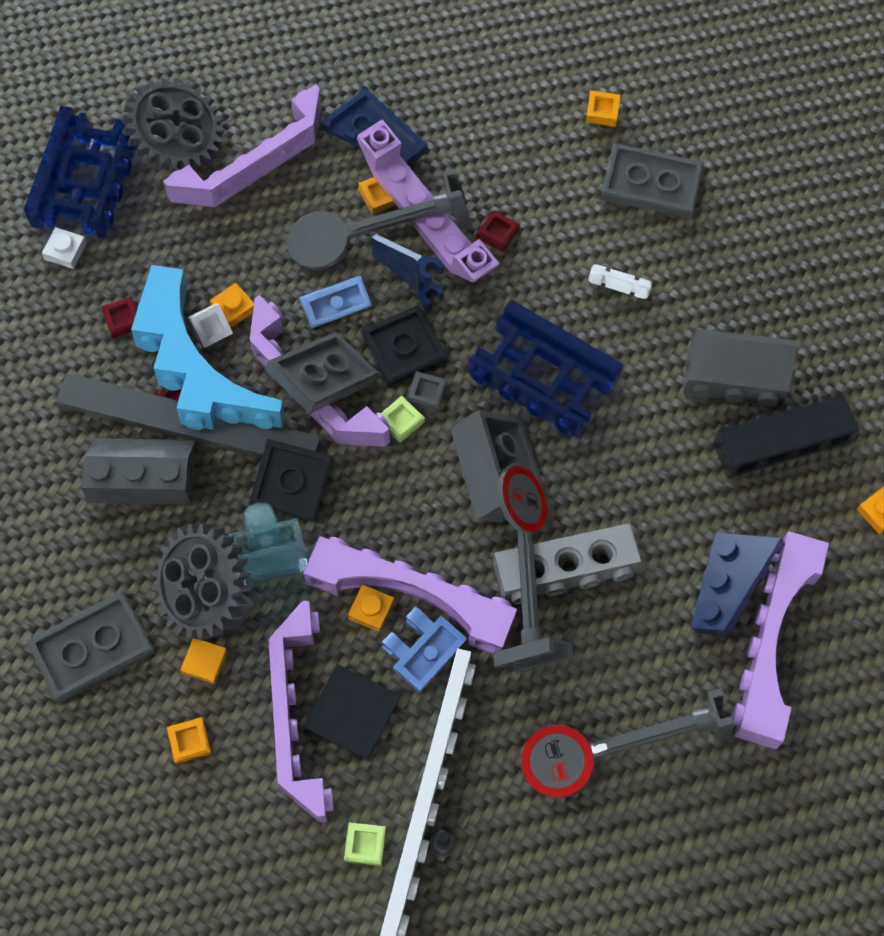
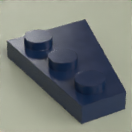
(365, 111)
(729, 578)

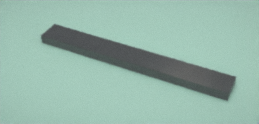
(161, 415)

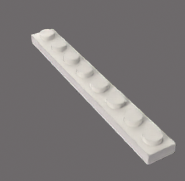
(425, 810)

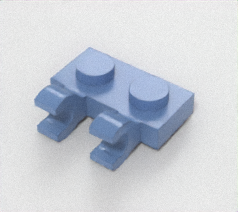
(429, 654)

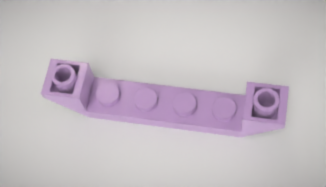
(188, 188)
(439, 231)
(362, 429)
(293, 632)

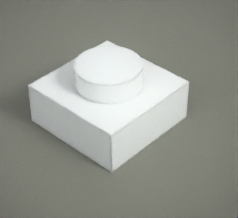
(64, 248)
(210, 325)

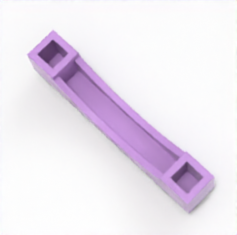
(340, 567)
(762, 714)

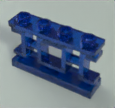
(58, 166)
(555, 347)

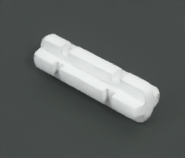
(620, 281)

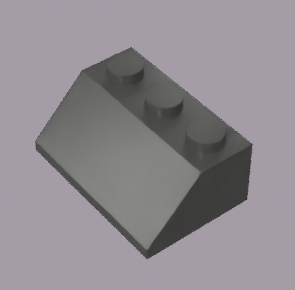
(739, 367)
(487, 447)
(139, 471)

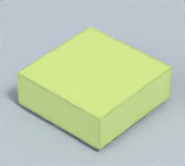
(402, 418)
(364, 844)

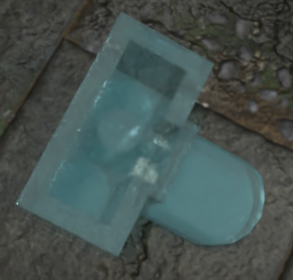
(269, 545)

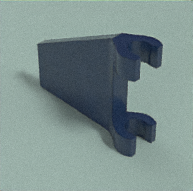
(410, 268)

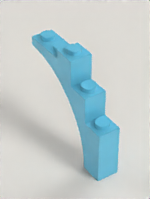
(204, 391)

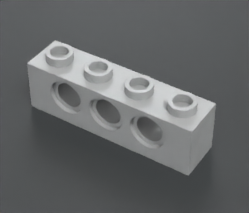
(614, 542)

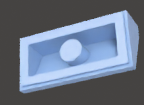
(335, 301)

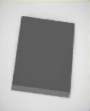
(652, 181)
(322, 372)
(90, 647)

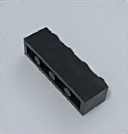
(785, 435)

